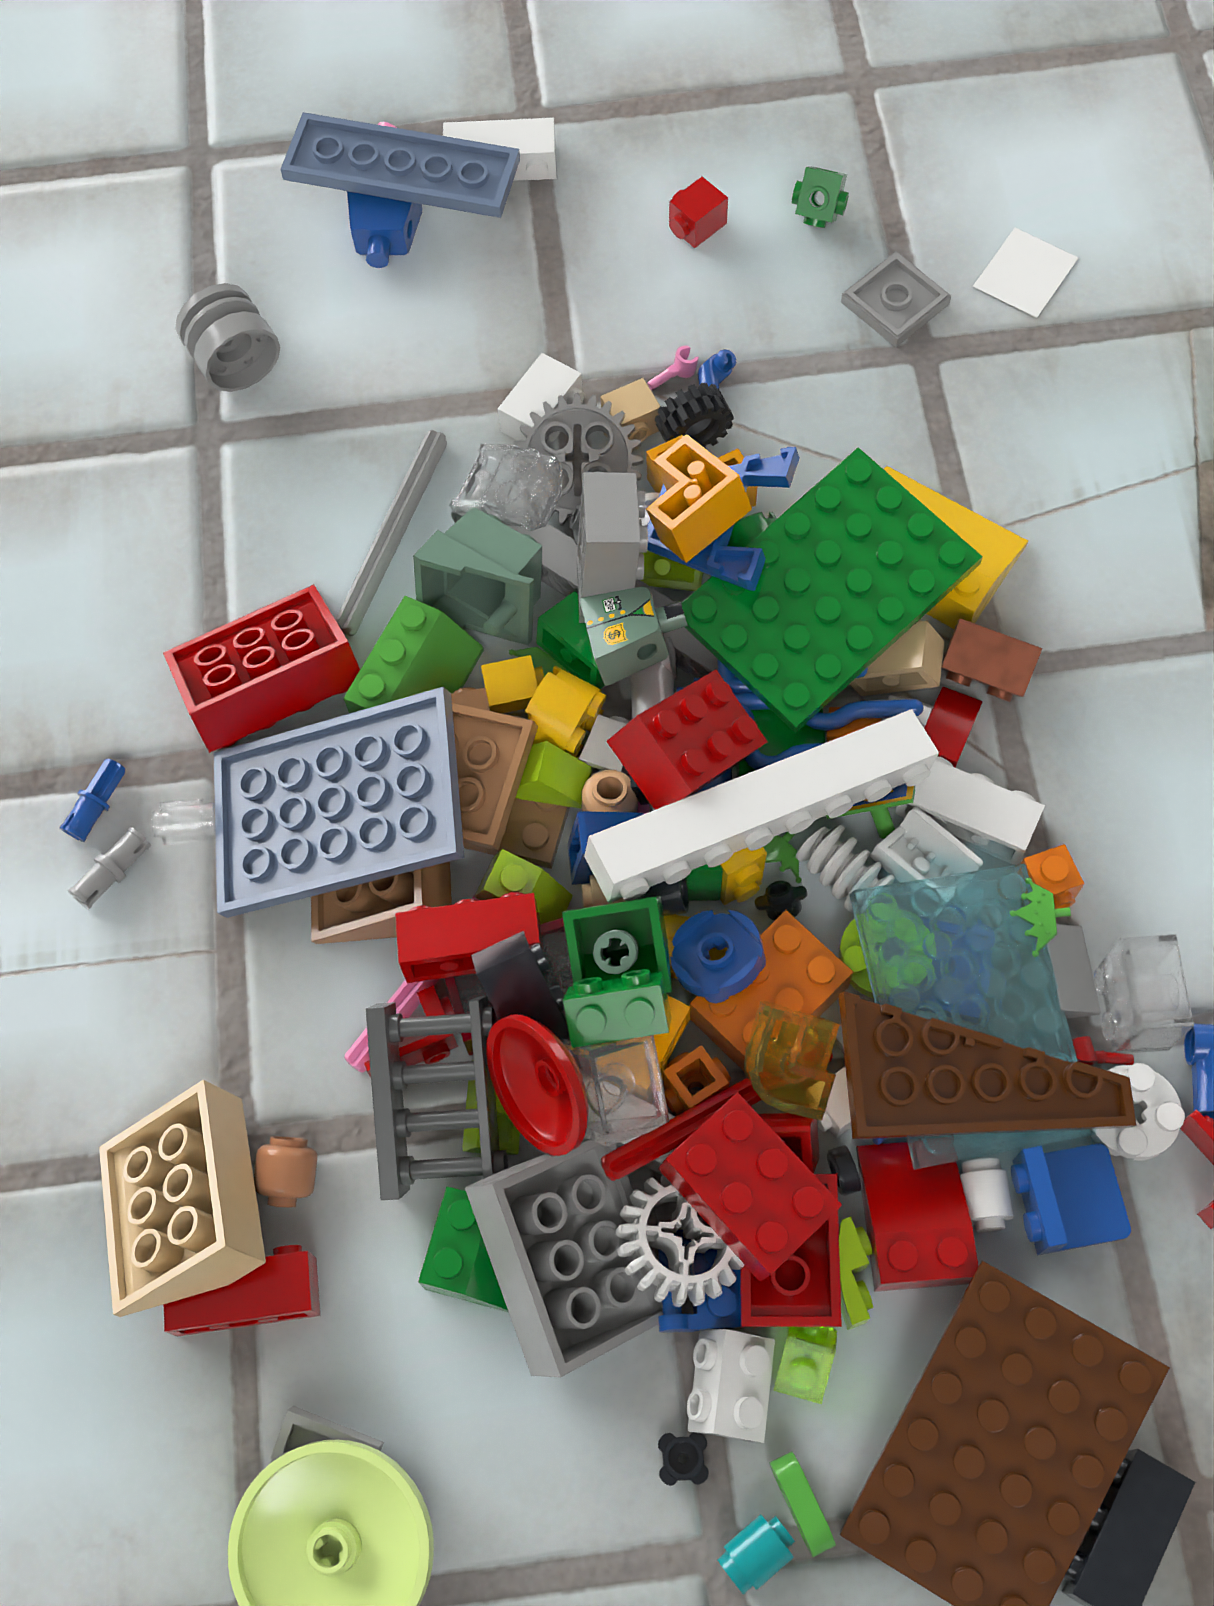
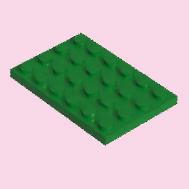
(835, 592)

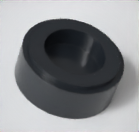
(842, 1164)

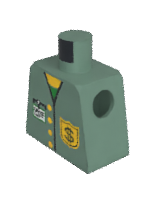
(628, 631)

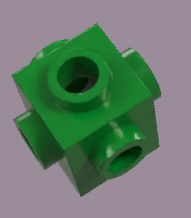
(832, 187)

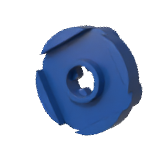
(721, 977)

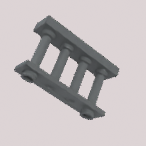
(392, 1076)

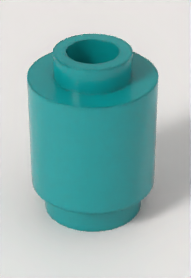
(757, 1553)

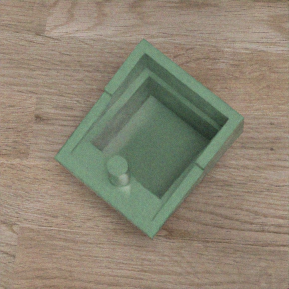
(482, 576)

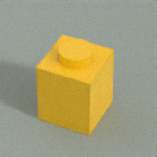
(511, 683)

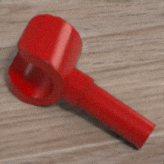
(1086, 1054)

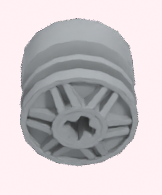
(227, 337)

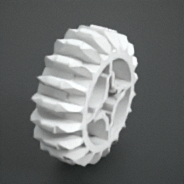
(679, 1257)

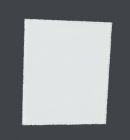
(1025, 272)

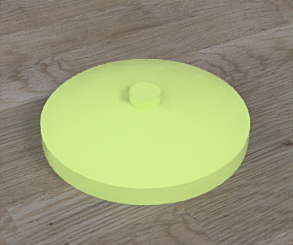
(331, 1531)

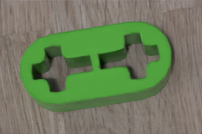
(802, 1504)

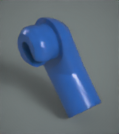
(717, 368)

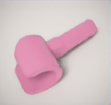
(681, 367)

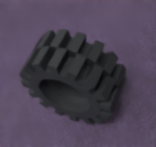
(698, 413)

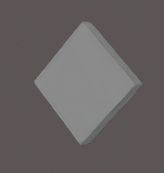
(895, 299)

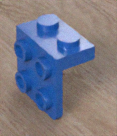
(1069, 1197)

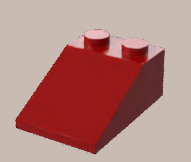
(915, 1220)
(805, 1287)

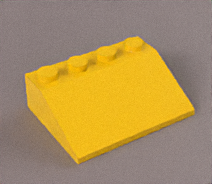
(996, 545)

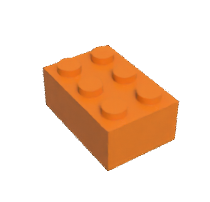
(796, 974)

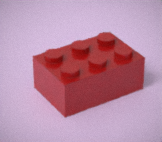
(686, 740)
(749, 1187)

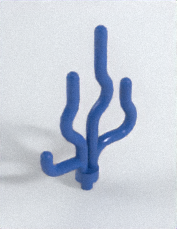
(820, 721)

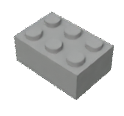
(610, 534)

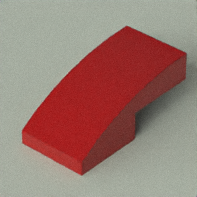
(952, 723)

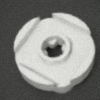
(1160, 1113)

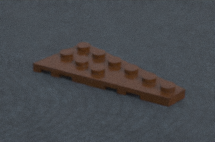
(950, 1080)

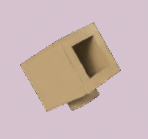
(638, 405)

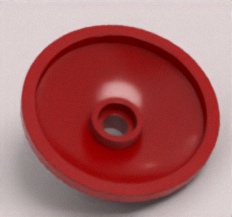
(538, 1084)

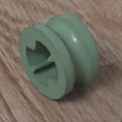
(626, 961)

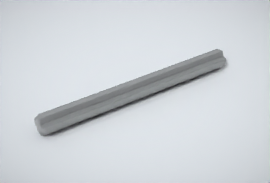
(391, 532)

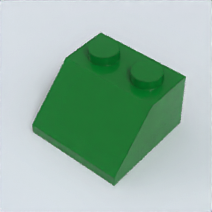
(638, 917)
(457, 1256)

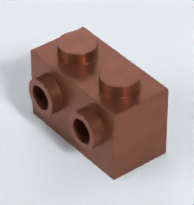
(990, 659)

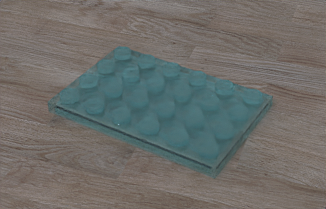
(961, 958)

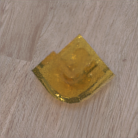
(790, 1059)

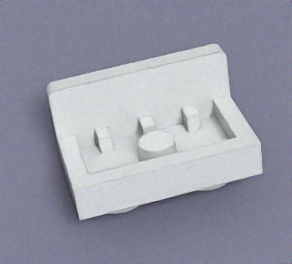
(923, 850)
(731, 1385)

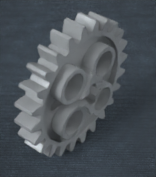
(613, 458)

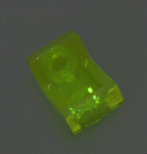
(806, 1362)

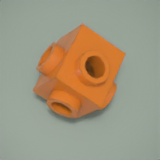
(692, 1071)

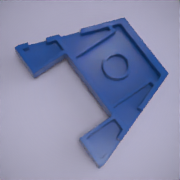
(737, 564)

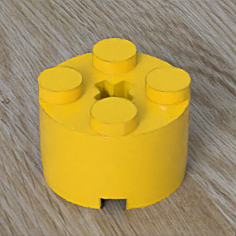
(564, 710)

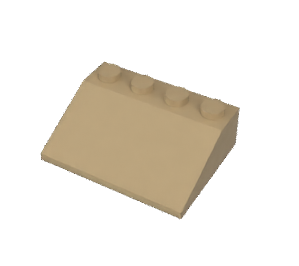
(180, 1201)

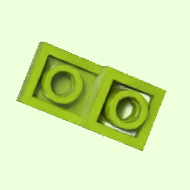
(853, 1251)

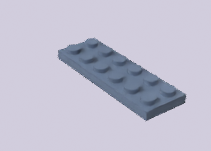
(401, 164)

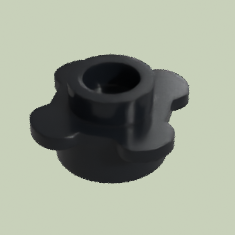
(781, 897)
(675, 1471)

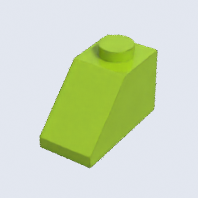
(513, 874)

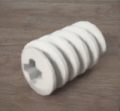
(839, 864)

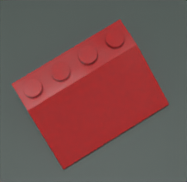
(262, 668)

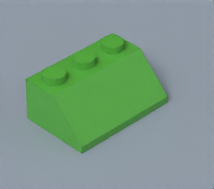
(412, 656)

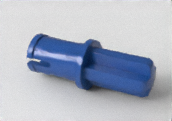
(93, 800)

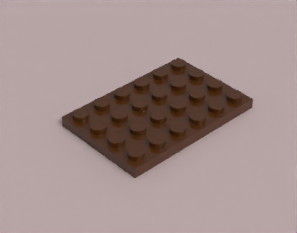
(1004, 1448)

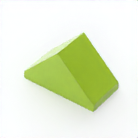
(553, 777)

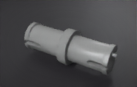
(109, 868)

